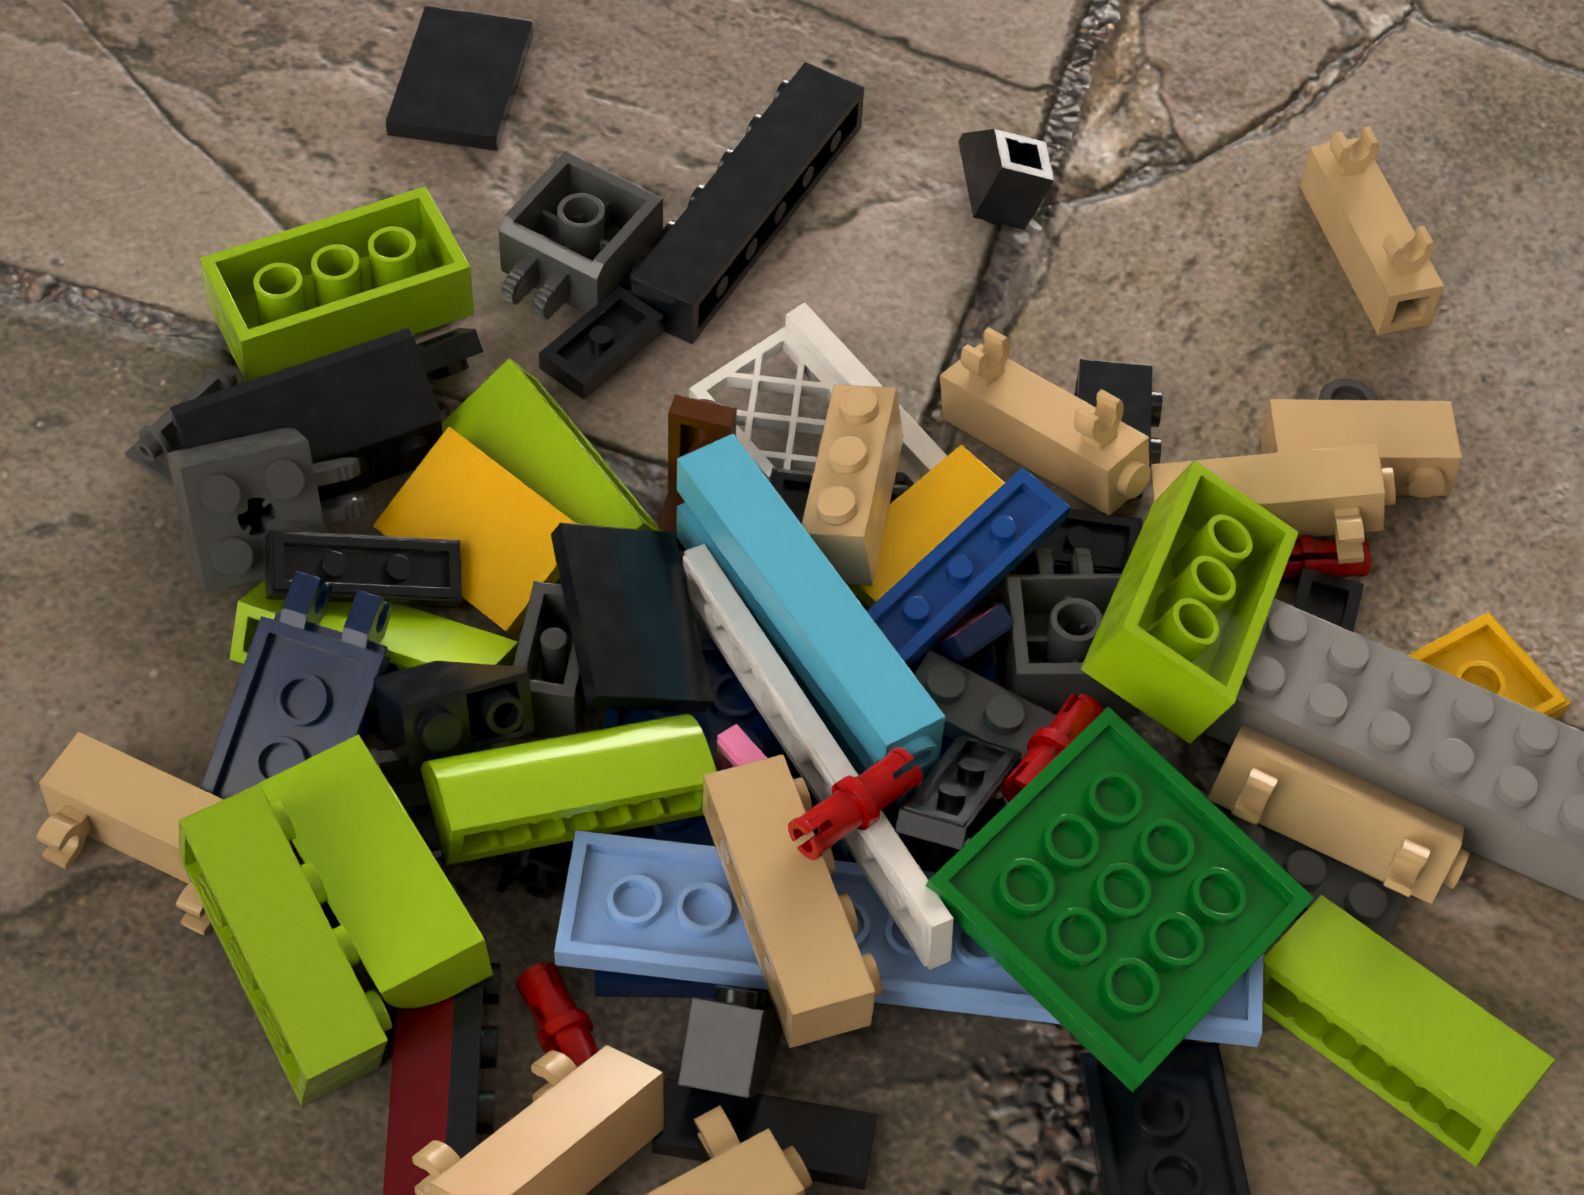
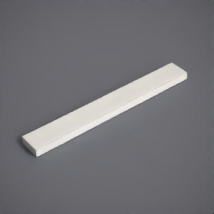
(816, 755)

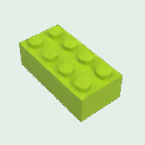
(338, 283)
(1191, 603)
(282, 943)

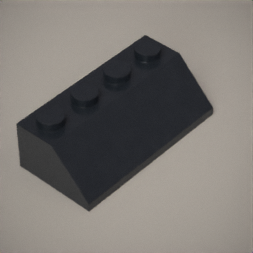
(347, 404)

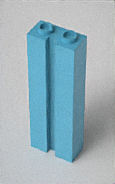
(806, 611)

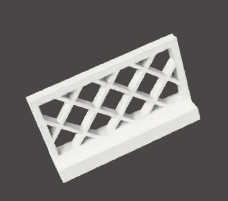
(825, 363)

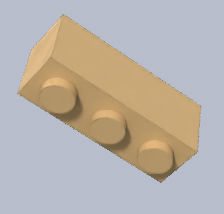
(1411, 436)
(855, 479)

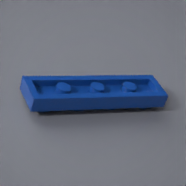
(968, 565)

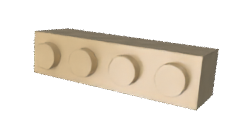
(789, 903)

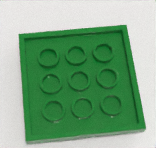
(1119, 897)

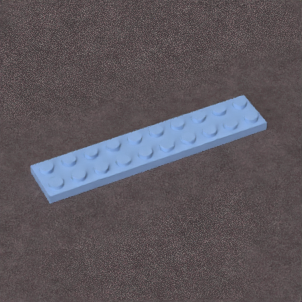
(674, 916)

